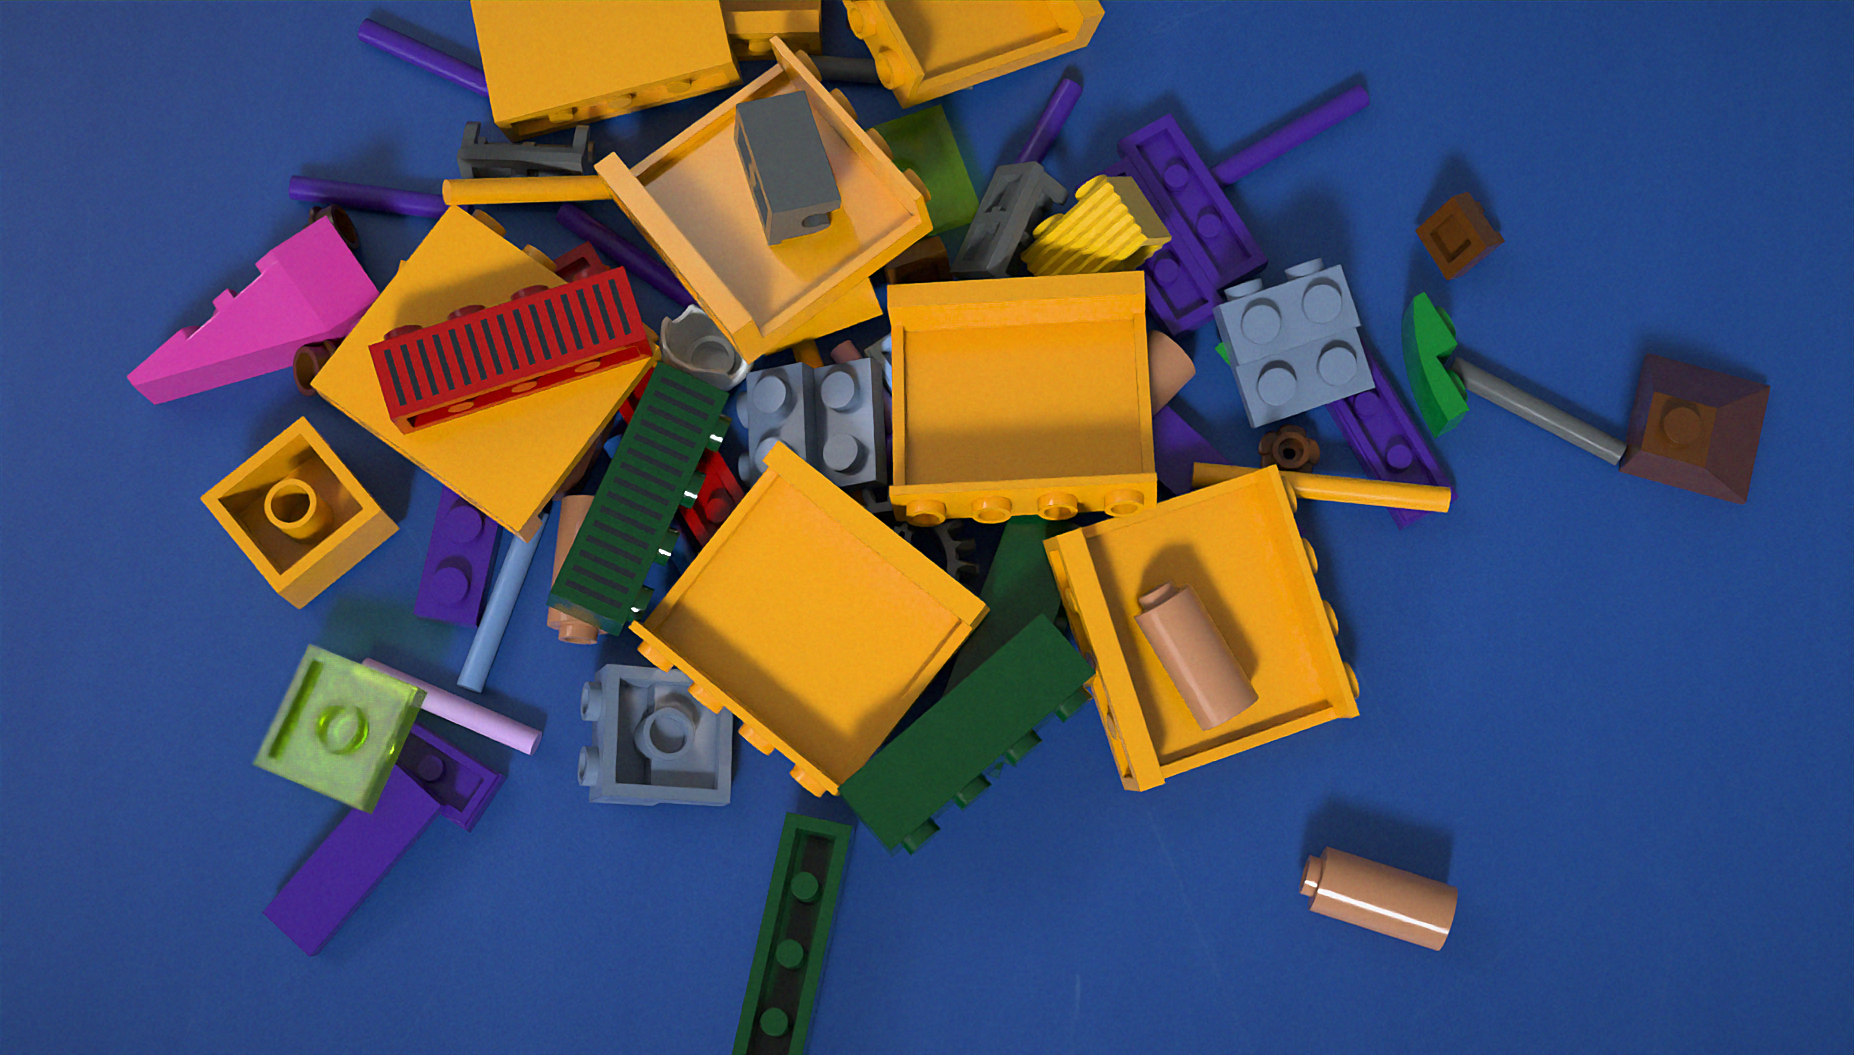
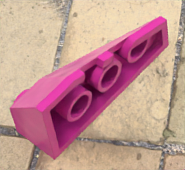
(305, 295)

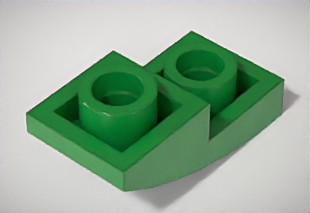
(1426, 346)

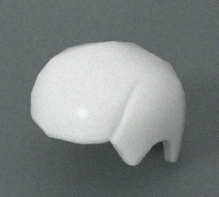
(701, 350)

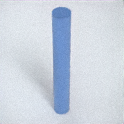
(498, 611)

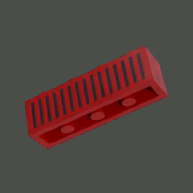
(509, 349)

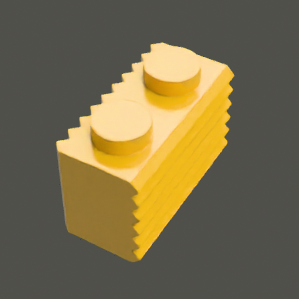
(1103, 233)

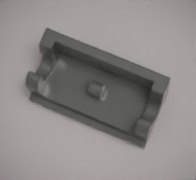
(505, 160)
(785, 166)
(1006, 220)

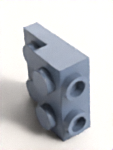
(1293, 342)
(822, 415)
(653, 740)

